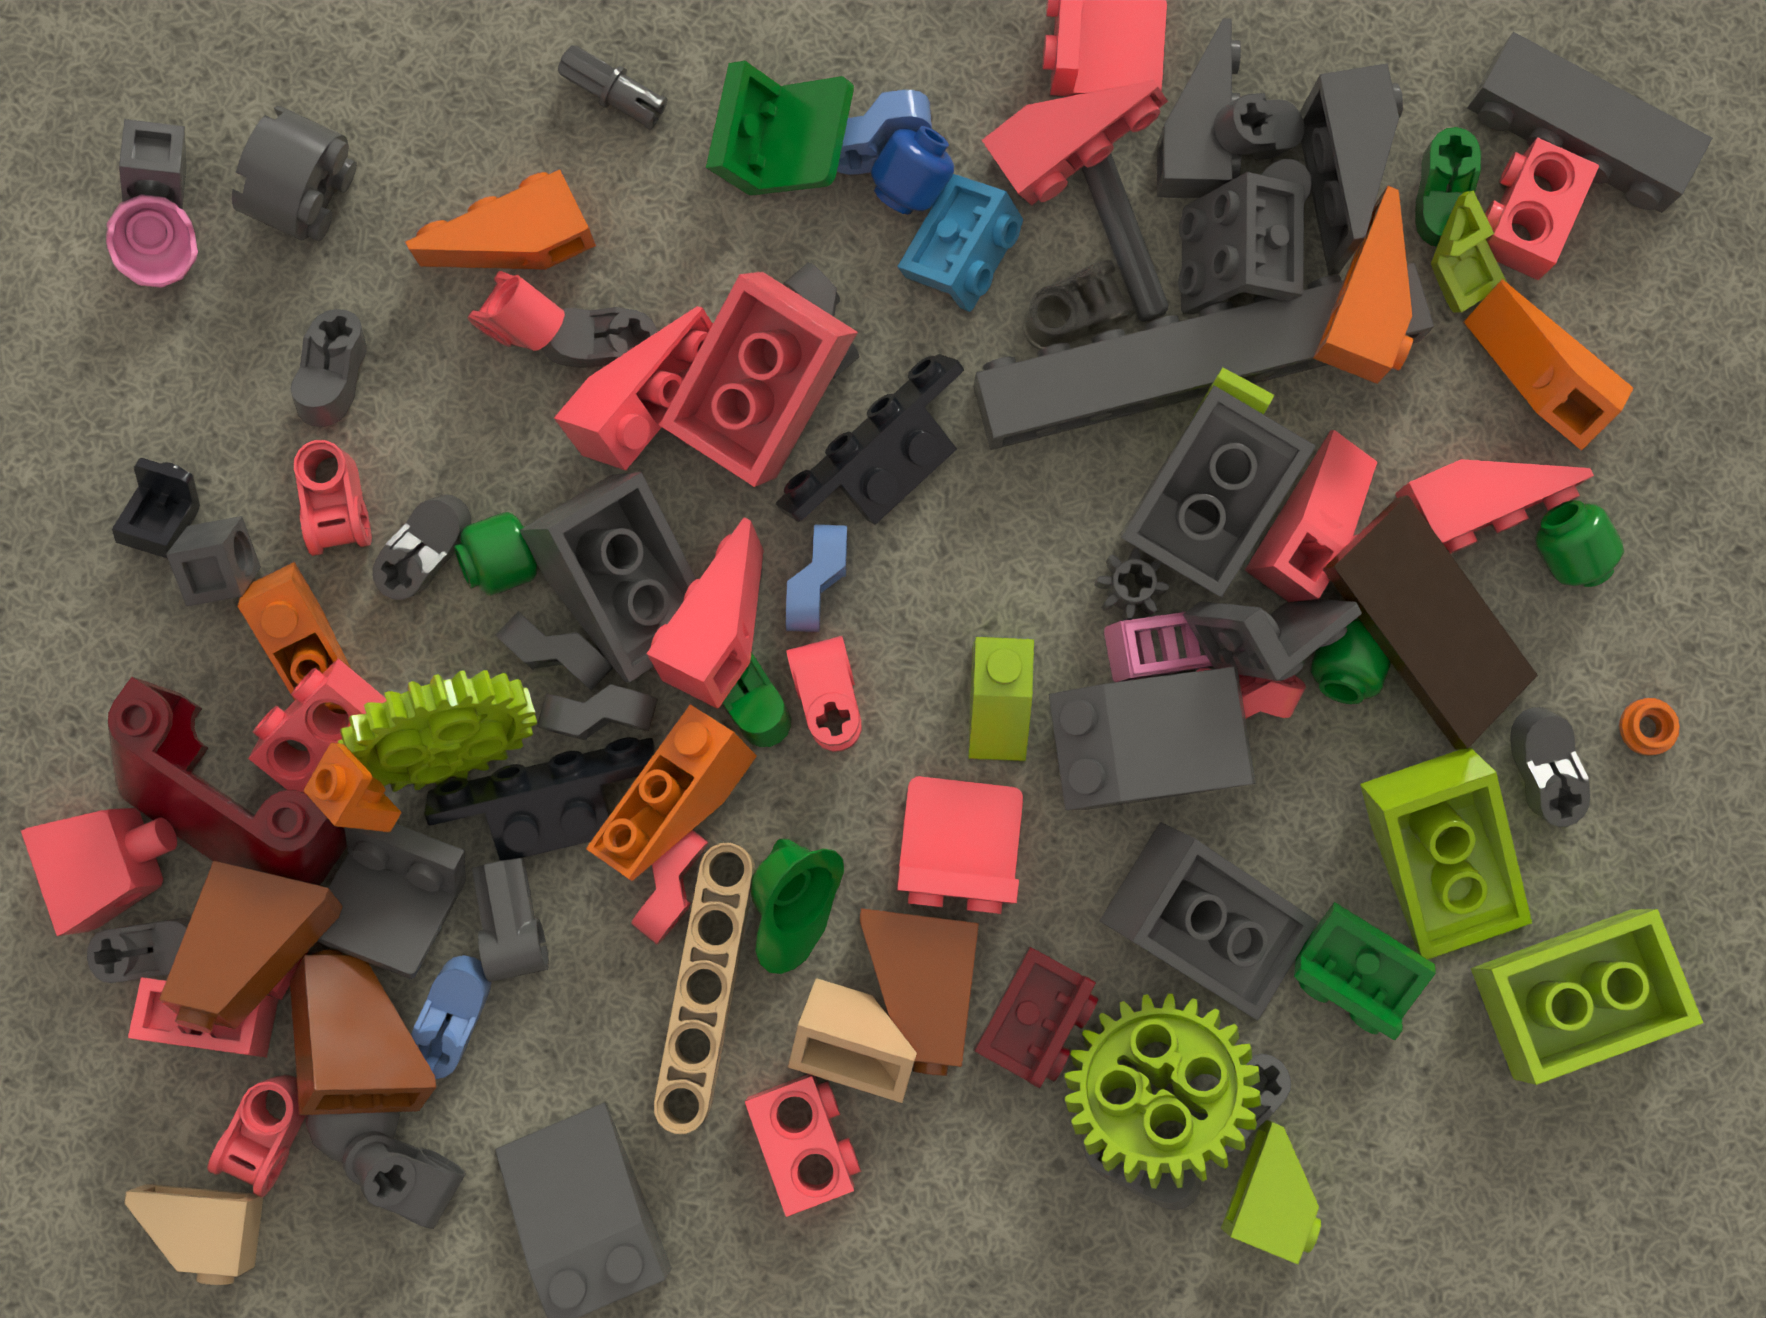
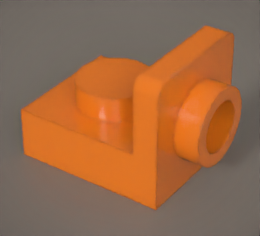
(350, 793)

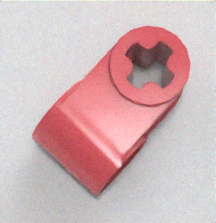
(518, 314)
(332, 510)
(826, 684)
(255, 1141)

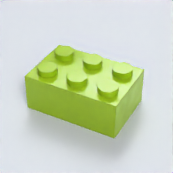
(1586, 996)

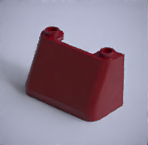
(153, 767)

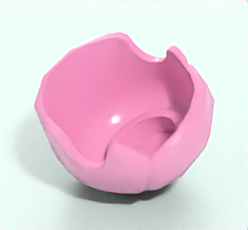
(151, 241)

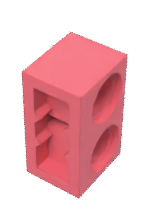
(1543, 213)
(309, 723)
(156, 1023)
(787, 1146)

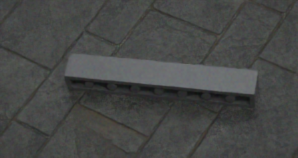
(1163, 363)

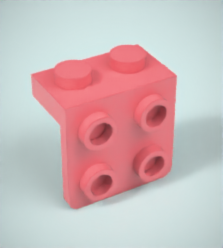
(1104, 44)
(960, 843)

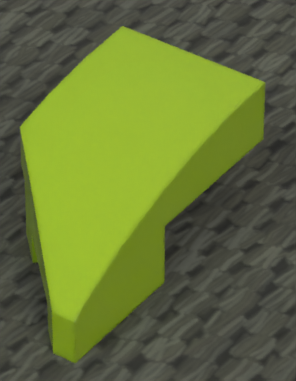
(1463, 256)

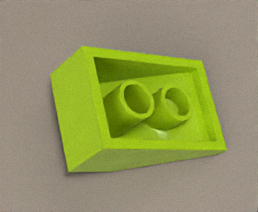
(1448, 851)

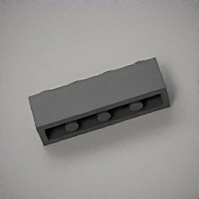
(1559, 102)

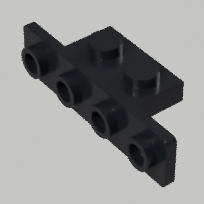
(885, 453)
(543, 803)

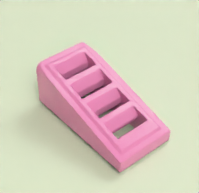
(1133, 653)

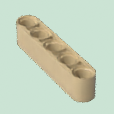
(690, 1013)

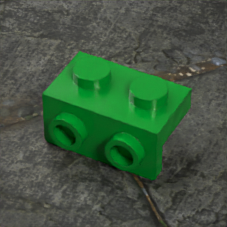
(1362, 971)

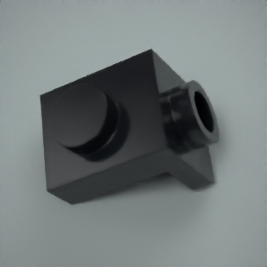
(158, 509)

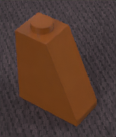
(243, 943)
(925, 981)
(352, 1042)

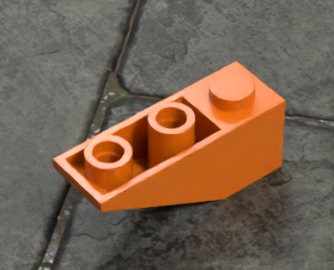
(516, 231)
(1548, 365)
(291, 626)
(673, 793)

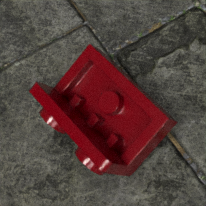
(1036, 1018)

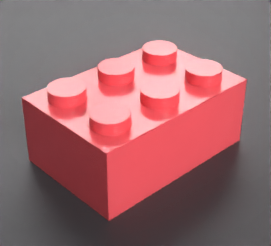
(757, 378)

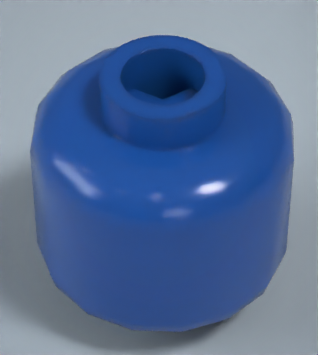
(912, 169)

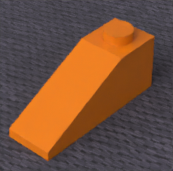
(1374, 302)

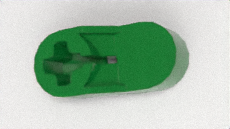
(1449, 160)
(761, 712)

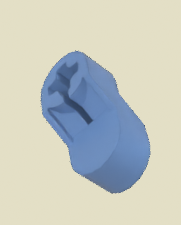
(869, 133)
(805, 588)
(460, 991)

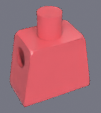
(97, 865)

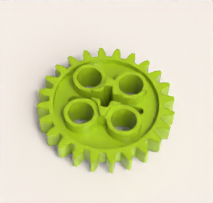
(441, 729)
(1129, 1128)

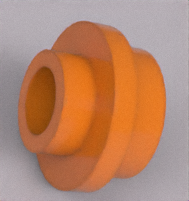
(1665, 721)

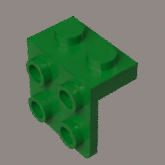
(776, 134)

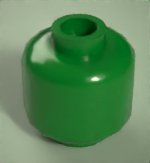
(1579, 544)
(495, 555)
(1351, 667)

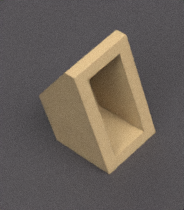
(852, 1042)
(200, 1228)

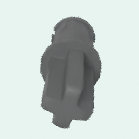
(611, 86)

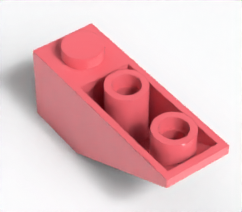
(1061, 135)
(626, 400)
(1488, 493)
(1315, 521)
(713, 629)

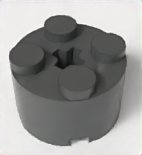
(293, 174)

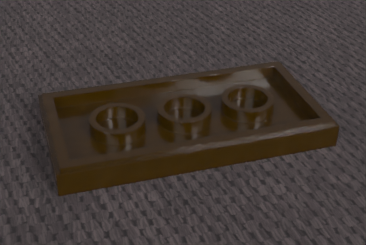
(1431, 622)

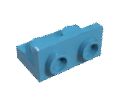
(963, 240)

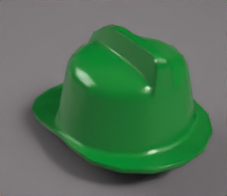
(794, 898)

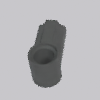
(510, 931)

